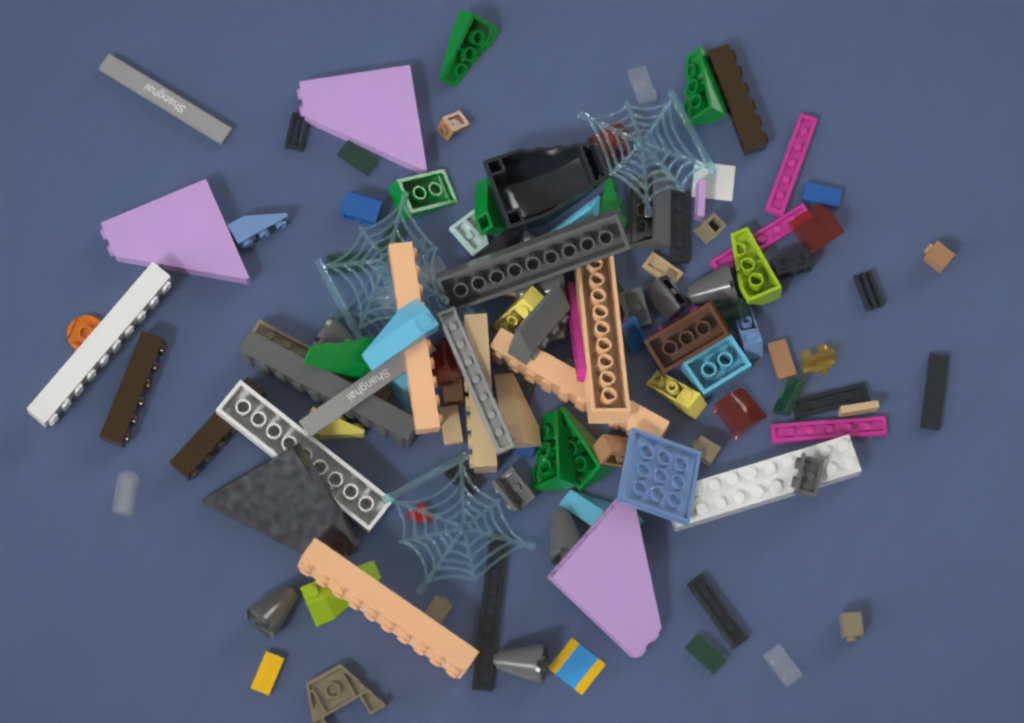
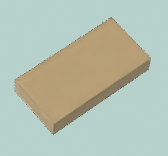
(660, 267)
(858, 408)
(451, 425)

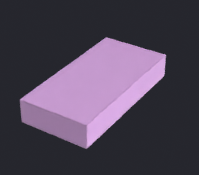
(700, 190)

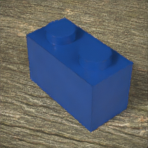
(361, 208)

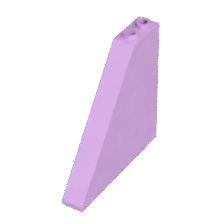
(369, 110)
(179, 235)
(612, 579)

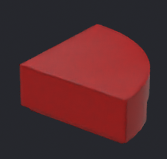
(419, 518)

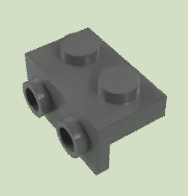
(635, 305)
(808, 476)
(514, 490)

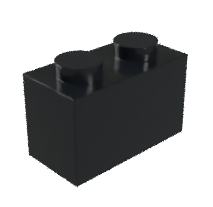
(666, 298)

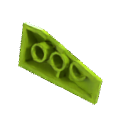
(753, 272)
(323, 604)

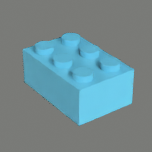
(716, 366)

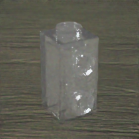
(126, 494)

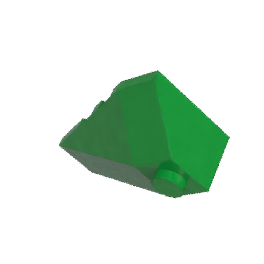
(467, 42)
(703, 97)
(341, 358)
(581, 443)
(555, 462)

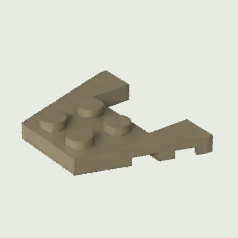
(336, 690)

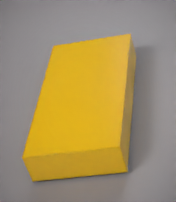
(267, 673)

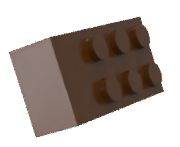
(687, 336)

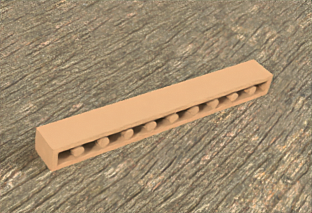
(417, 358)

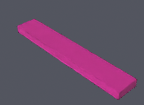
(791, 165)
(764, 237)
(576, 333)
(828, 429)

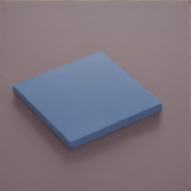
(659, 476)

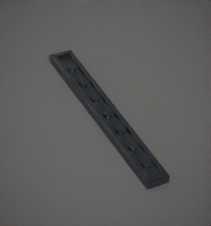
(489, 618)

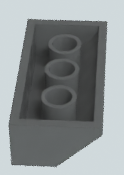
(653, 231)
(540, 326)

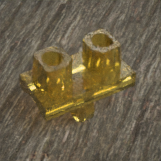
(819, 361)

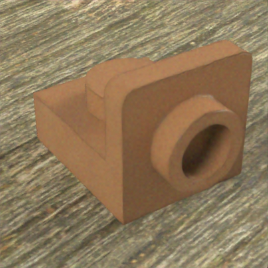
(452, 124)

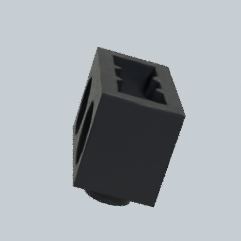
(792, 264)

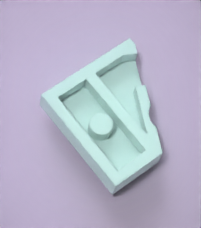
(468, 234)

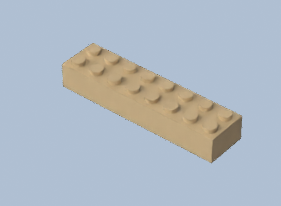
(484, 454)

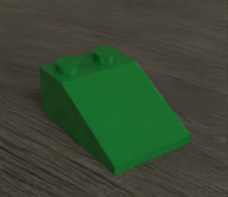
(427, 193)

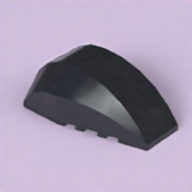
(543, 182)

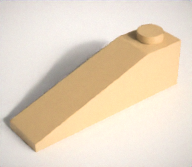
(516, 412)

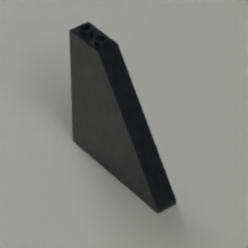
(287, 503)

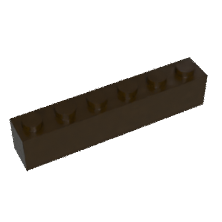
(737, 100)
(132, 389)
(206, 442)

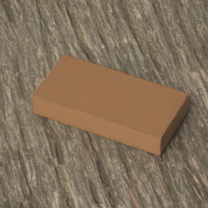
(781, 359)

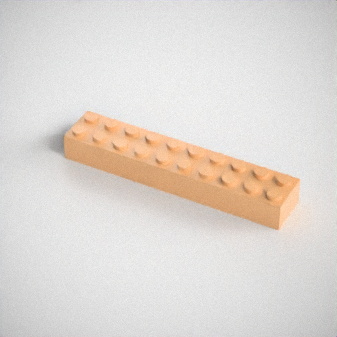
(603, 343)
(561, 379)
(387, 609)

